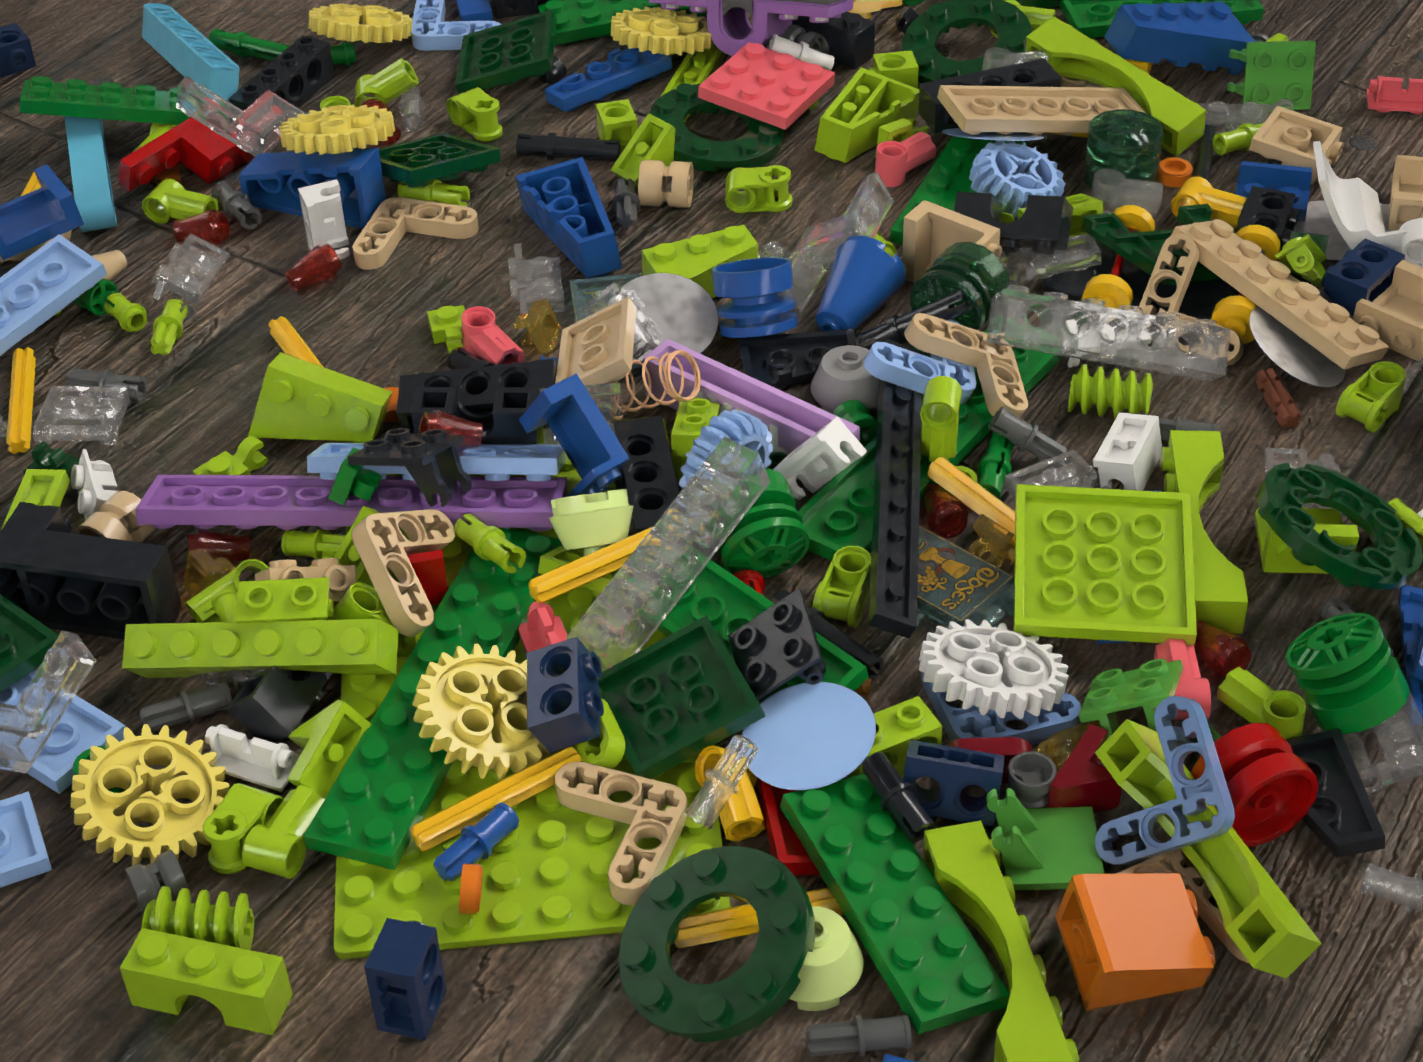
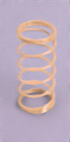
(667, 384)

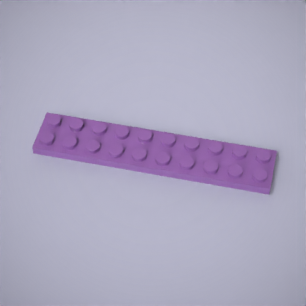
(304, 501)

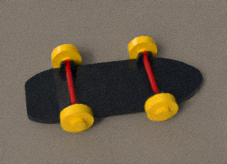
(1123, 283)

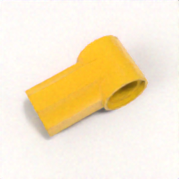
(1199, 191)
(741, 813)

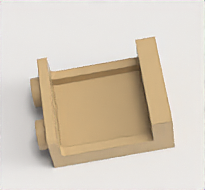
(1406, 191)
(933, 229)
(1397, 312)

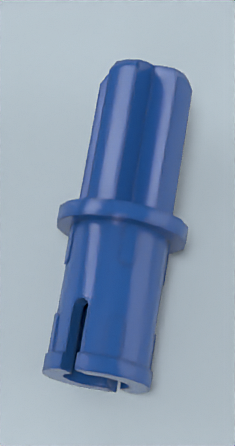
(476, 841)

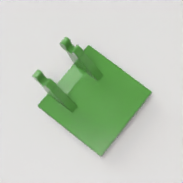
(1276, 72)
(1121, 690)
(1043, 844)

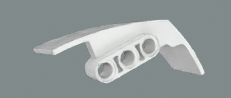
(1361, 216)

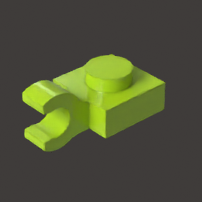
(899, 130)
(446, 326)
(241, 463)

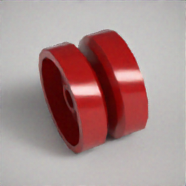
(1265, 782)

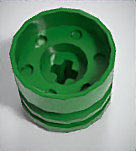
(769, 534)
(1348, 673)

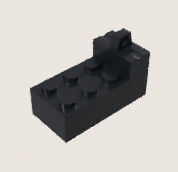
(83, 579)

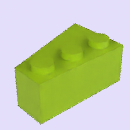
(858, 112)
(700, 254)
(317, 404)

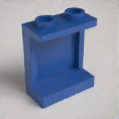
(37, 215)
(581, 433)

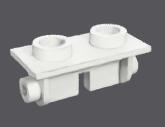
(93, 483)
(253, 759)

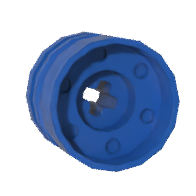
(755, 303)

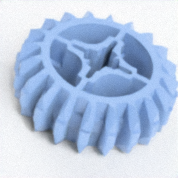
(1013, 173)
(734, 425)

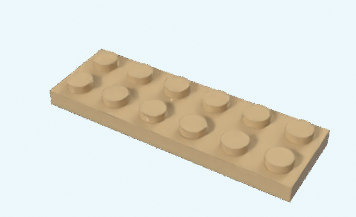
(1030, 108)
(1283, 296)

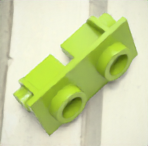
(1303, 259)
(284, 600)

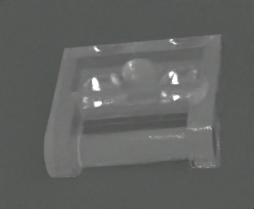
(81, 405)
(1401, 747)

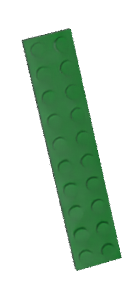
(844, 507)
(391, 768)

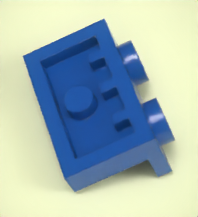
(1276, 177)

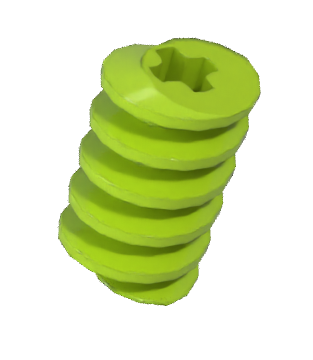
(1110, 392)
(202, 920)

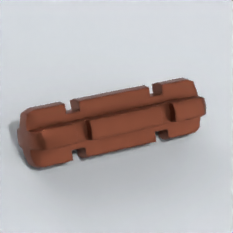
(1278, 398)

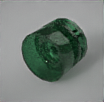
(1125, 143)
(964, 267)

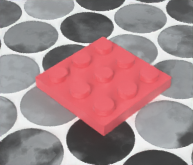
(766, 85)

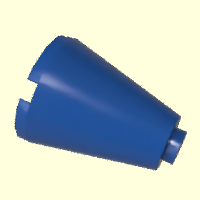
(858, 283)

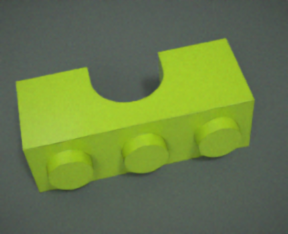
(240, 982)

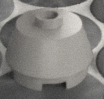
(844, 378)

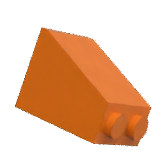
(1132, 937)

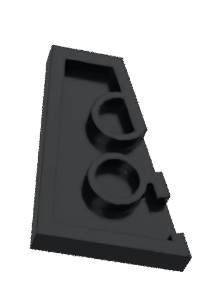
(789, 357)
(1342, 809)

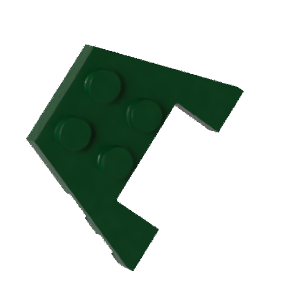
(1144, 247)

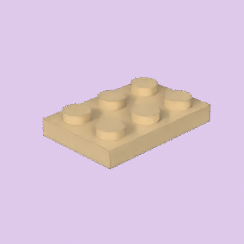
(599, 345)

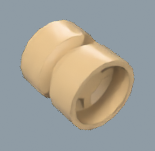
(653, 183)
(116, 520)

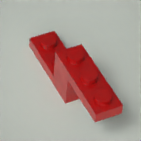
(190, 143)

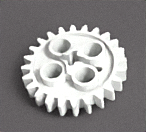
(993, 669)

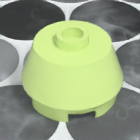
(592, 519)
(831, 967)

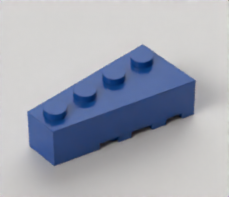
(1179, 34)
(274, 181)
(571, 215)

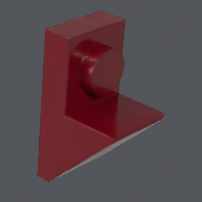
(1084, 778)

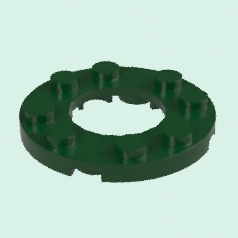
(921, 36)
(748, 151)
(1395, 551)
(753, 991)

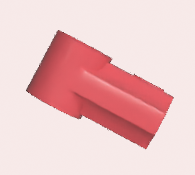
(898, 158)
(486, 339)
(1190, 682)

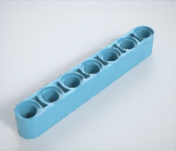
(189, 50)
(90, 173)

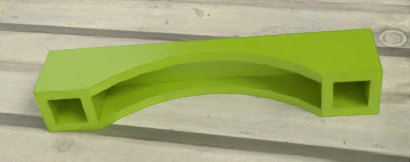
(1085, 59)
(1195, 467)
(300, 645)
(971, 879)
(1249, 900)

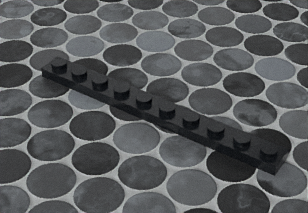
(896, 509)

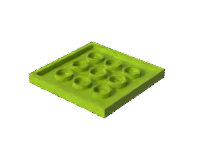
(1104, 564)

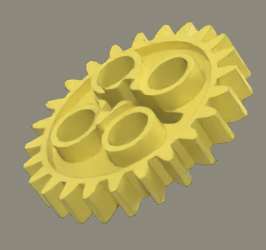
(343, 20)
(661, 31)
(337, 129)
(461, 711)
(148, 794)

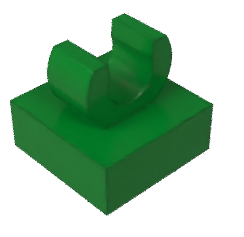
(354, 480)

